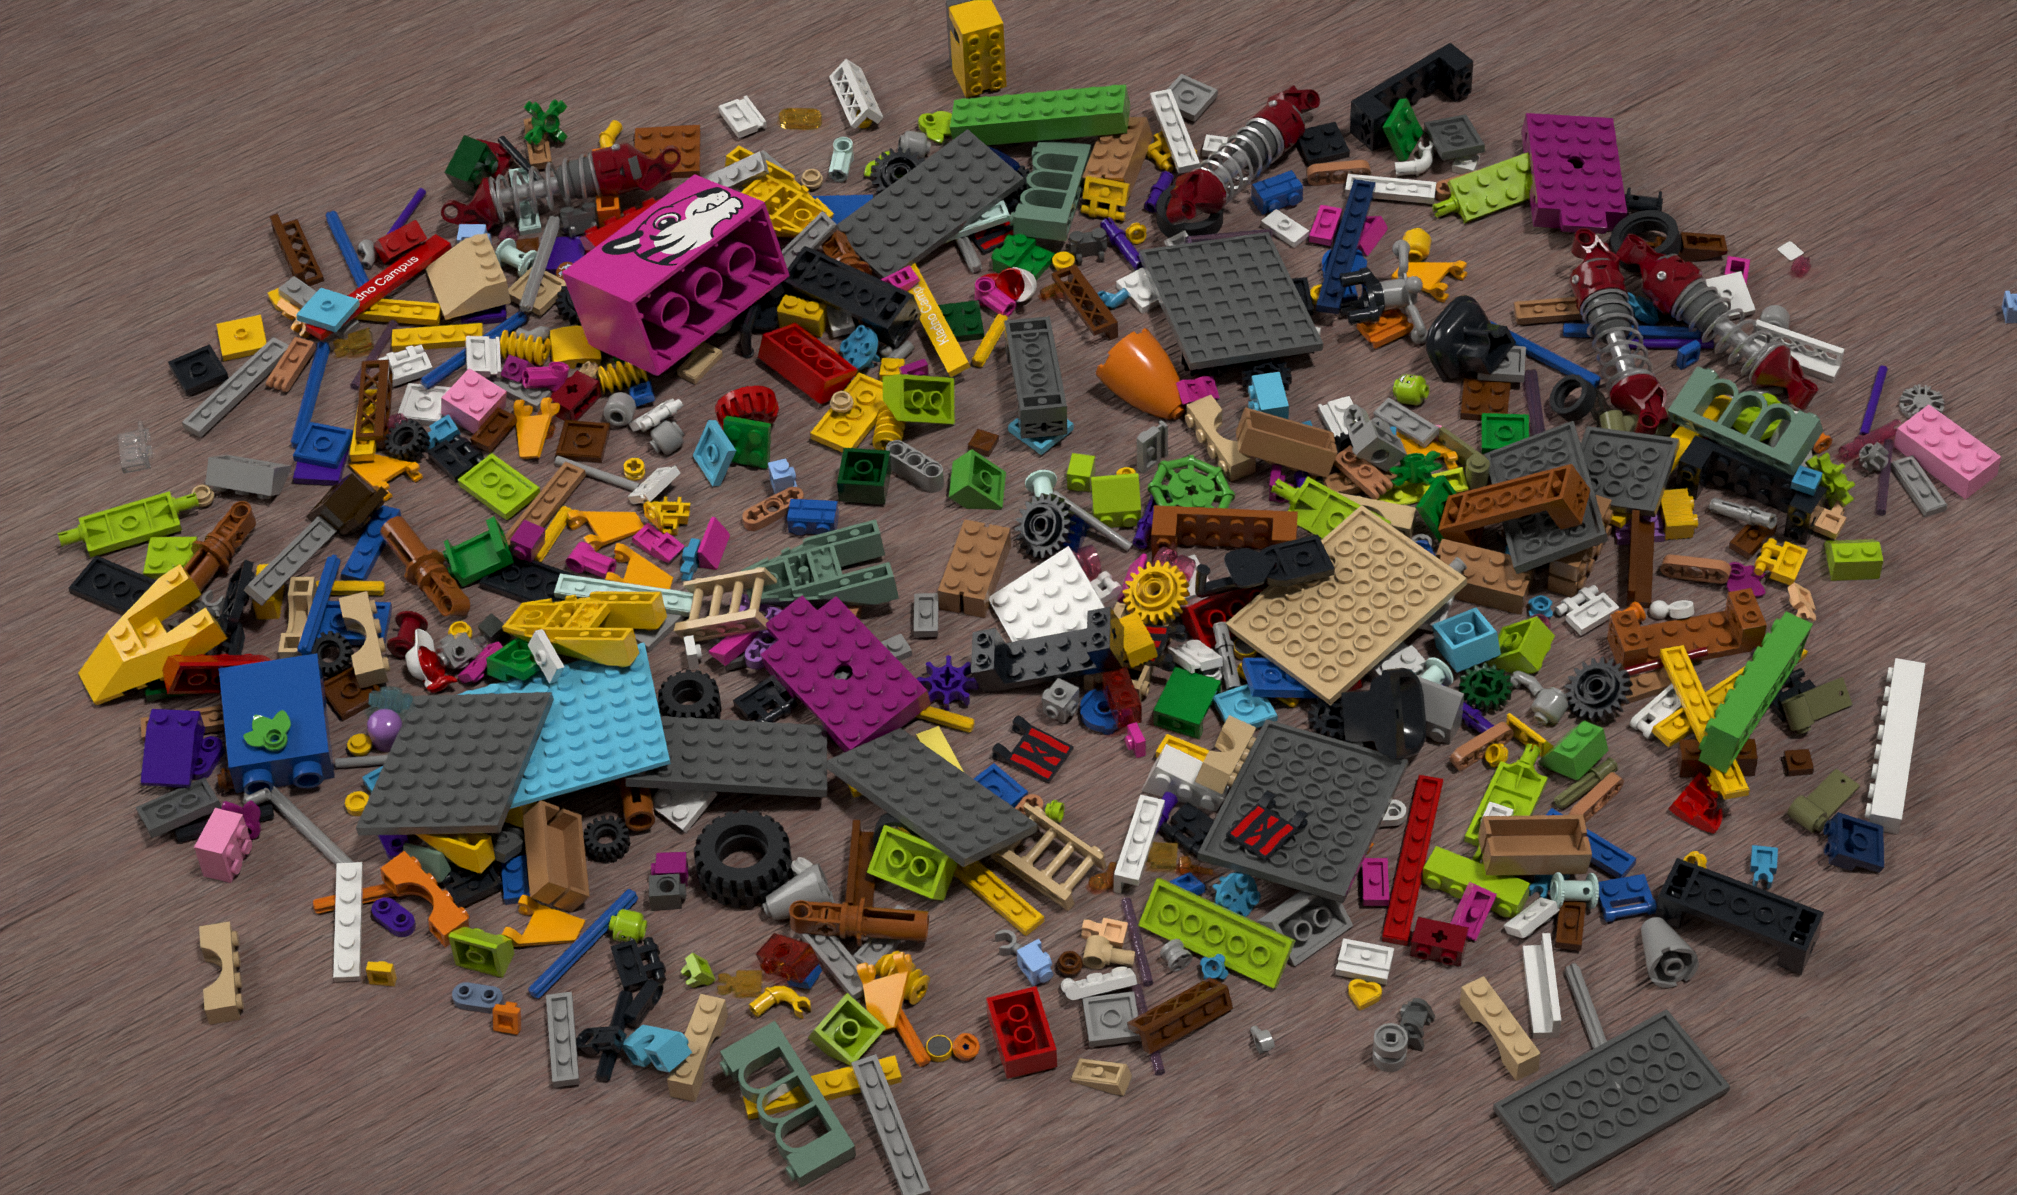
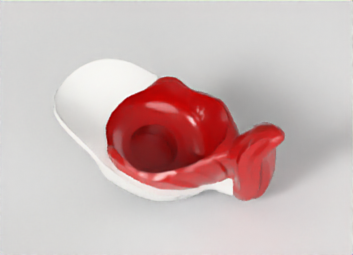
(1015, 283)
(424, 665)

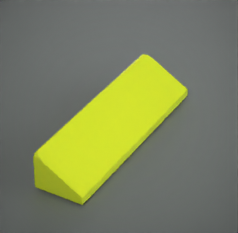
(1412, 493)

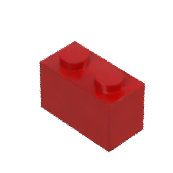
(400, 241)

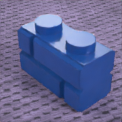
(1277, 192)
(812, 516)

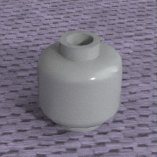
(916, 142)
(1776, 316)
(619, 409)
(667, 437)
(1549, 706)

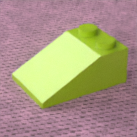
(912, 863)

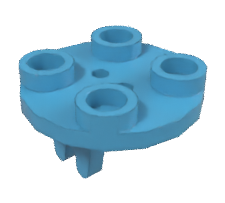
(861, 348)
(1237, 893)

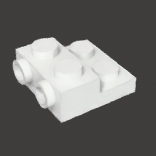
(1400, 657)

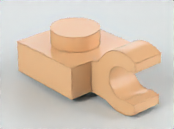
(1831, 522)
(1802, 601)
(1111, 929)

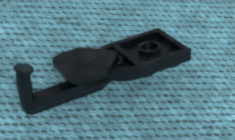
(759, 315)
(1276, 565)
(232, 609)

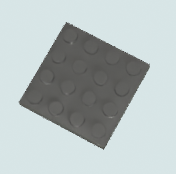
(1629, 467)

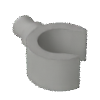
(217, 606)
(1007, 949)
(1262, 1039)

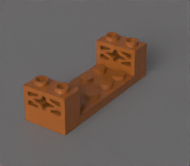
(1556, 490)
(1220, 527)
(1722, 632)

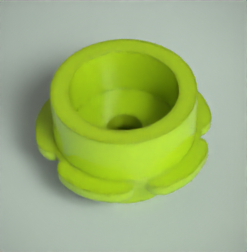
(1055, 811)

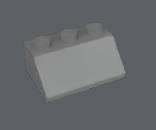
(246, 475)
(1442, 711)
(1309, 921)

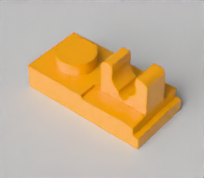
(290, 312)

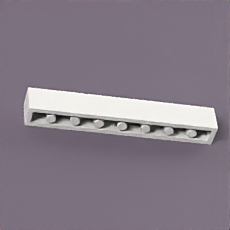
(1896, 745)

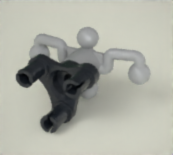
(1385, 295)

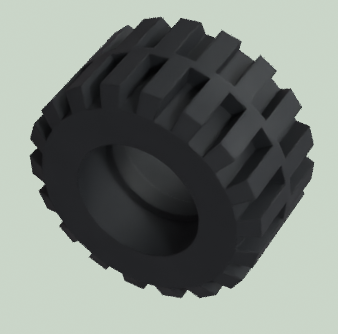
(690, 687)

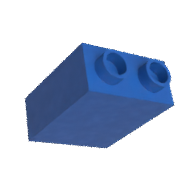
(264, 690)

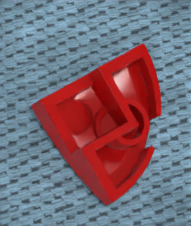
(1698, 805)

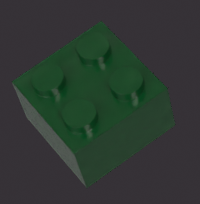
(471, 164)
(864, 476)

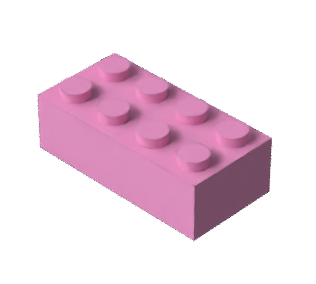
(1947, 451)

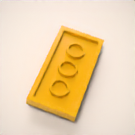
(851, 427)

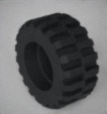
(738, 833)

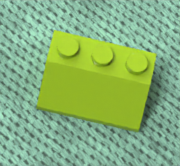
(920, 398)

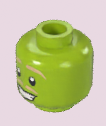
(1410, 389)
(628, 926)

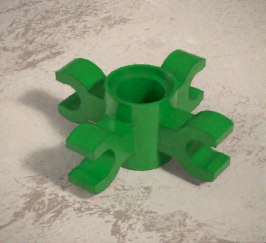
(552, 122)
(1416, 468)

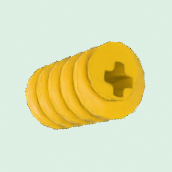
(524, 349)
(620, 375)
(887, 429)
(917, 982)

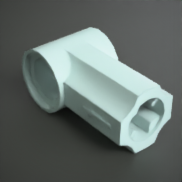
(841, 159)

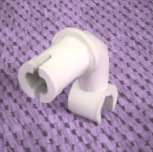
(1416, 166)

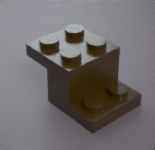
(348, 505)

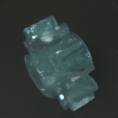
(390, 698)

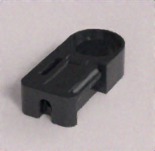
(643, 1003)
(603, 1039)

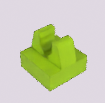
(699, 969)

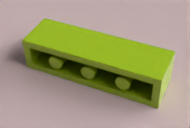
(1453, 873)

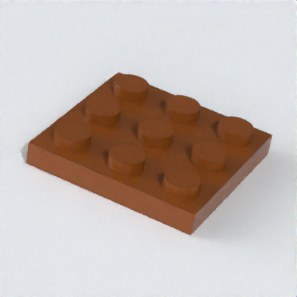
(685, 137)

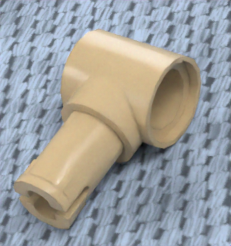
(1100, 952)

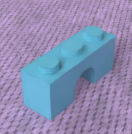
(656, 1045)

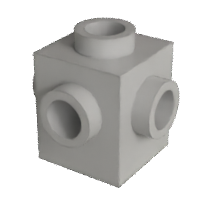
(455, 651)
(1060, 700)

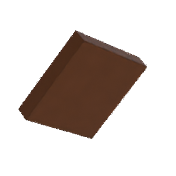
(583, 441)
(346, 695)

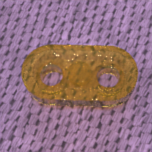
(800, 118)

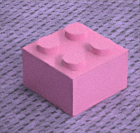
(472, 400)
(223, 845)

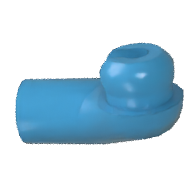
(1114, 300)

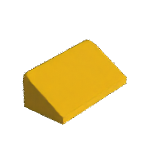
(1527, 735)

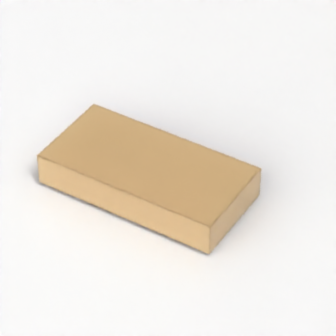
(699, 363)

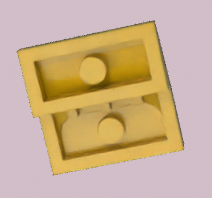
(571, 347)

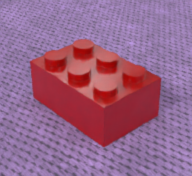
(1021, 1032)

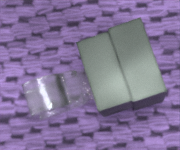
(491, 632)

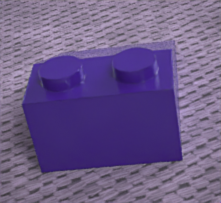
(171, 747)

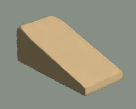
(1102, 1075)

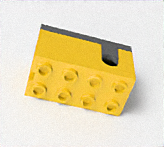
(976, 45)

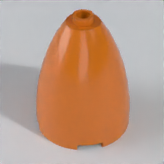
(1143, 375)

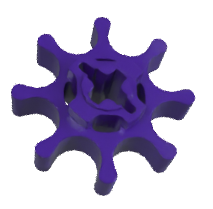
(957, 682)

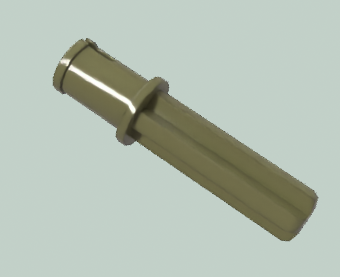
(1594, 776)

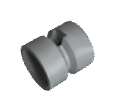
(1390, 1047)

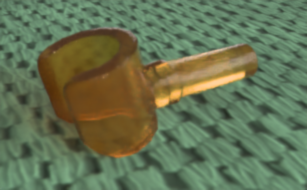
(1185, 866)

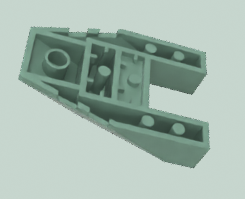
(816, 570)

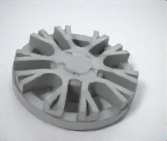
(1920, 400)

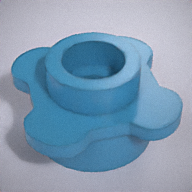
(1540, 602)
(1208, 963)

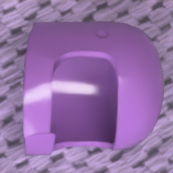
(383, 728)

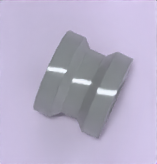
(1176, 955)

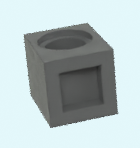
(666, 883)

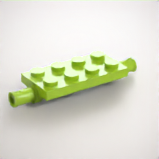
(1488, 189)
(1317, 506)
(129, 523)
(1514, 787)

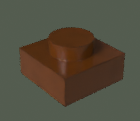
(1798, 762)

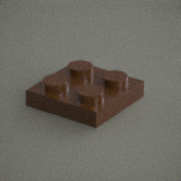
(1484, 397)

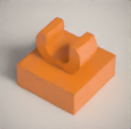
(507, 1018)

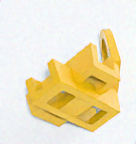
(660, 517)

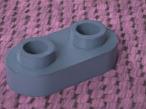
(476, 997)

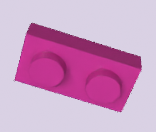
(1325, 225)
(475, 668)
(1375, 882)

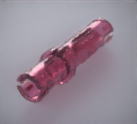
(1875, 436)

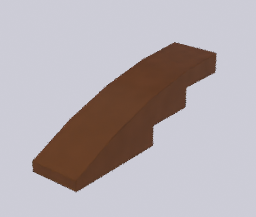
(1697, 246)

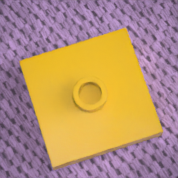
(241, 337)

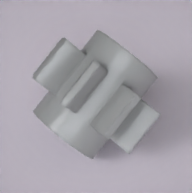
(1873, 457)

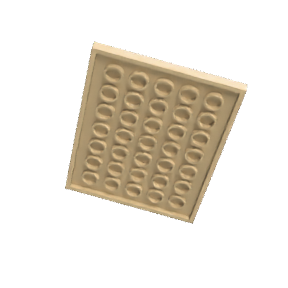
(1346, 623)

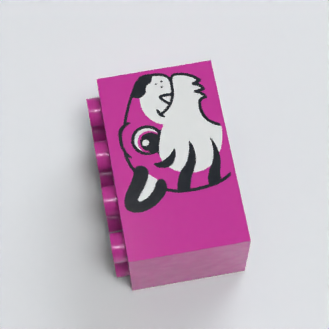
(676, 274)

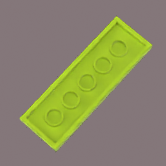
(1217, 930)

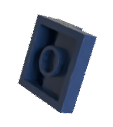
(1854, 843)

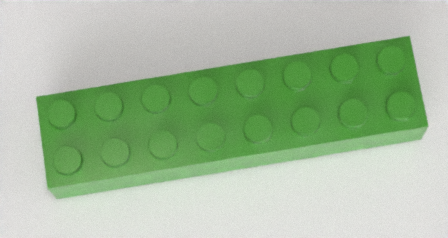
(1043, 115)
(1754, 691)

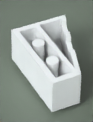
(1177, 774)

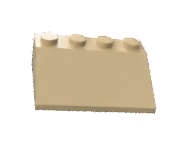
(468, 278)

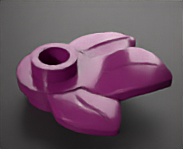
(1743, 578)
(250, 813)

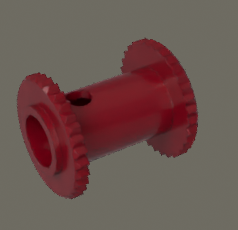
(405, 640)

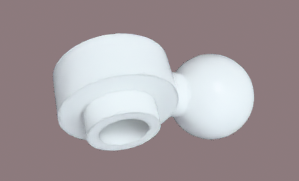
(1677, 610)

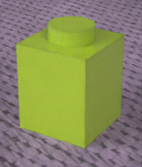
(1080, 472)

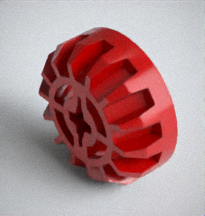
(749, 403)

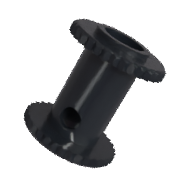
(1639, 203)

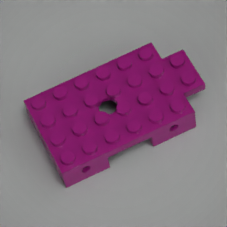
(1571, 196)
(818, 642)

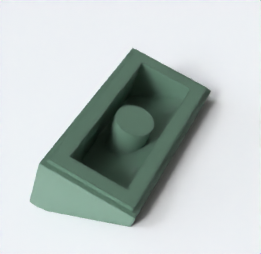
(430, 860)

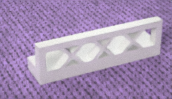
(858, 88)
(1812, 362)
(1138, 842)
(1542, 989)

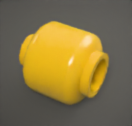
(1419, 244)

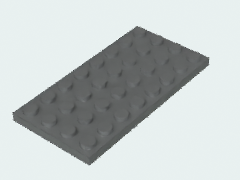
(929, 205)
(1536, 537)
(740, 758)
(932, 797)
(1582, 1117)

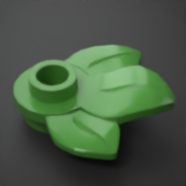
(267, 730)

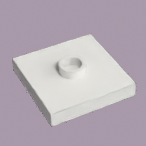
(1734, 288)

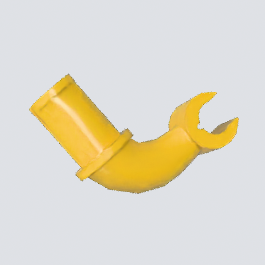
(608, 137)
(776, 994)

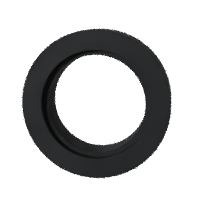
(1647, 221)
(1208, 226)

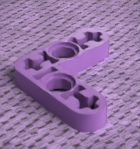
(753, 649)

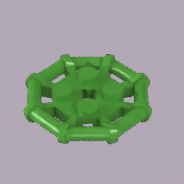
(1190, 480)

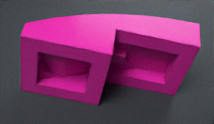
(1196, 389)
(656, 544)

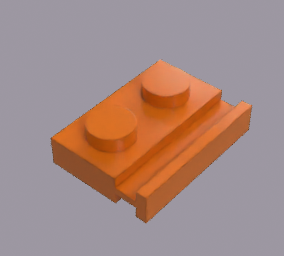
(1390, 327)

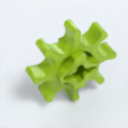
(1832, 479)

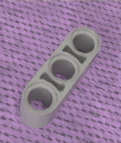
(916, 466)

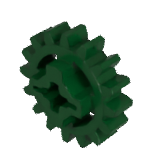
(1486, 687)

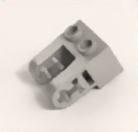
(1373, 439)

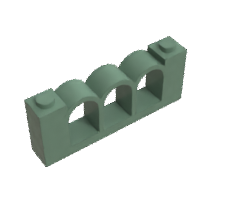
(1052, 190)
(1705, 386)
(818, 1156)

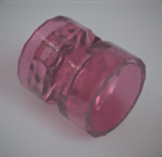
(1089, 560)
(1184, 563)

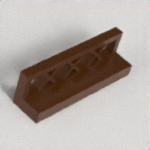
(293, 255)
(1087, 296)
(383, 403)
(1640, 561)
(858, 880)
(1181, 1016)

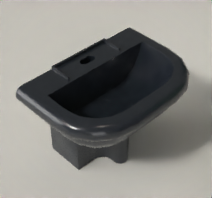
(1466, 340)
(1388, 714)

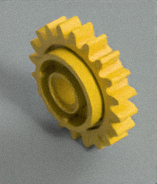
(1172, 592)

